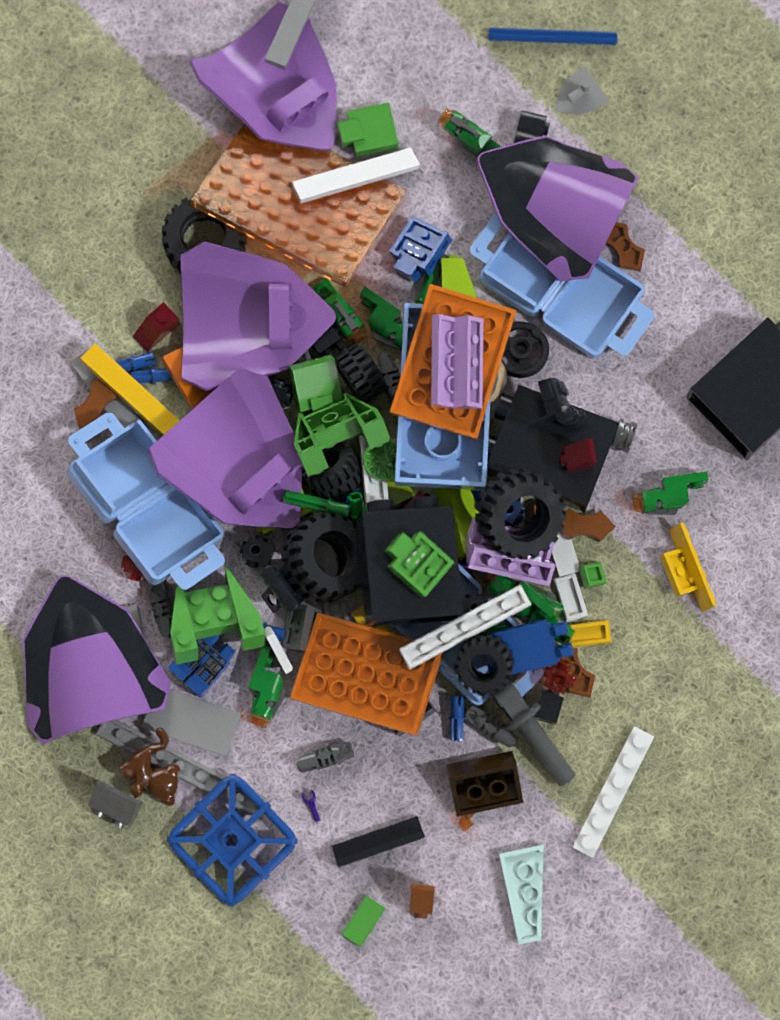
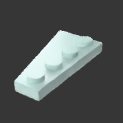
(524, 883)

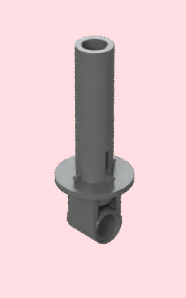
(522, 718)

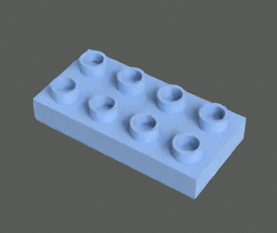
(432, 455)

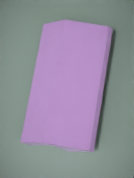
(457, 362)
(485, 558)

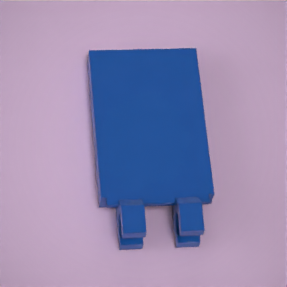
(532, 645)

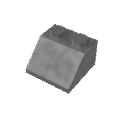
(114, 804)

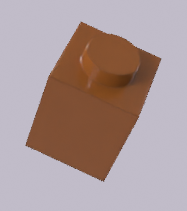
(421, 900)

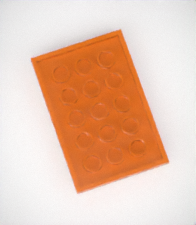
(414, 388)
(364, 675)

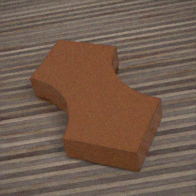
(629, 254)
(93, 407)
(593, 526)
(584, 682)

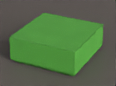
(592, 575)

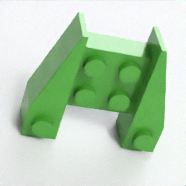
(333, 425)
(213, 613)

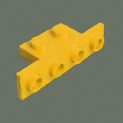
(685, 569)

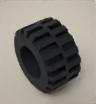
(360, 373)
(340, 477)
(477, 680)

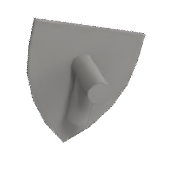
(580, 94)

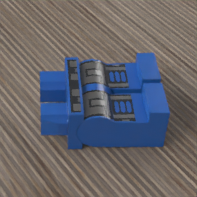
(211, 666)

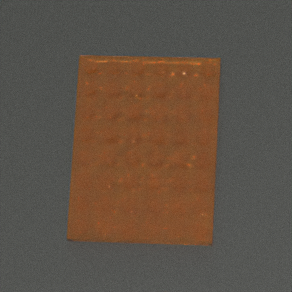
(255, 196)

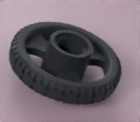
(535, 335)

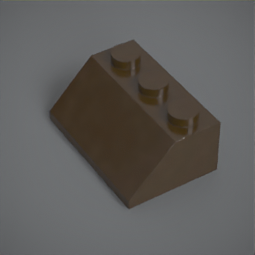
(485, 783)

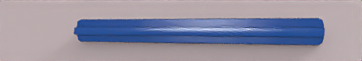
(552, 36)

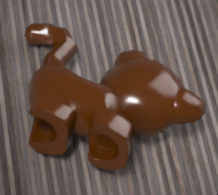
(161, 781)

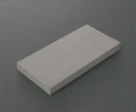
(195, 722)

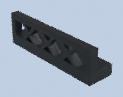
(378, 841)

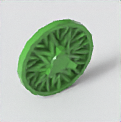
(381, 461)

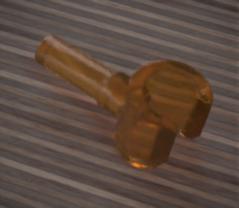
(465, 822)

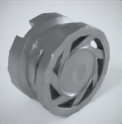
(624, 435)

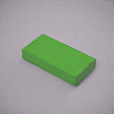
(363, 921)

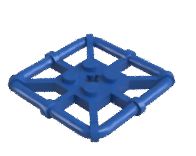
(247, 840)

